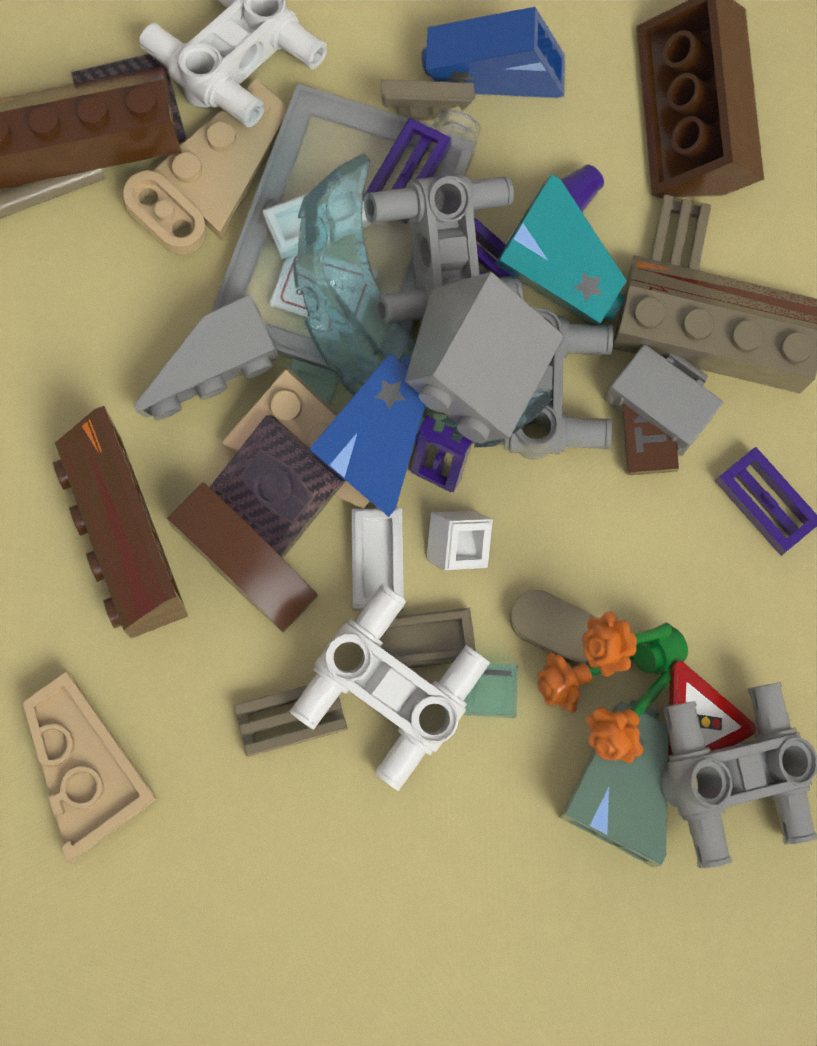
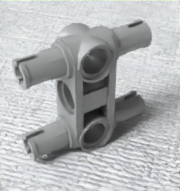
(441, 239)
(563, 430)
(771, 765)

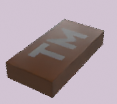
(647, 446)

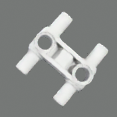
(230, 51)
(390, 687)

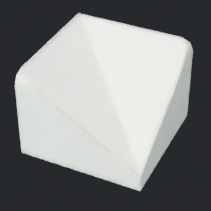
(459, 540)

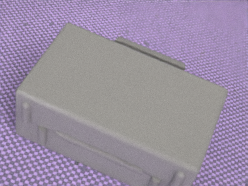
(666, 395)

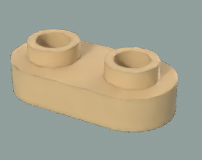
(167, 214)

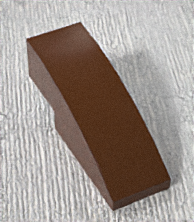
(242, 557)

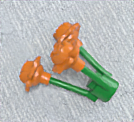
(609, 649)

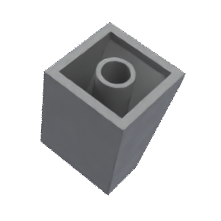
(480, 355)

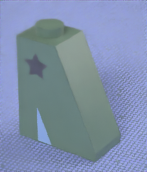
(626, 800)

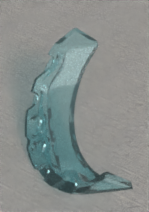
(343, 291)

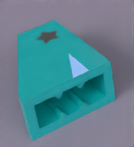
(563, 256)

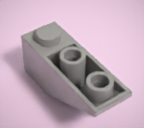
(216, 351)

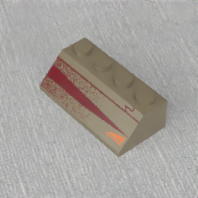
(720, 324)

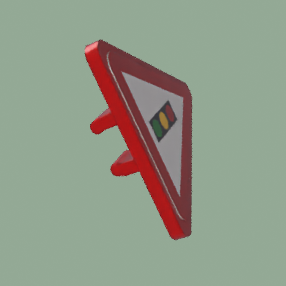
(718, 718)

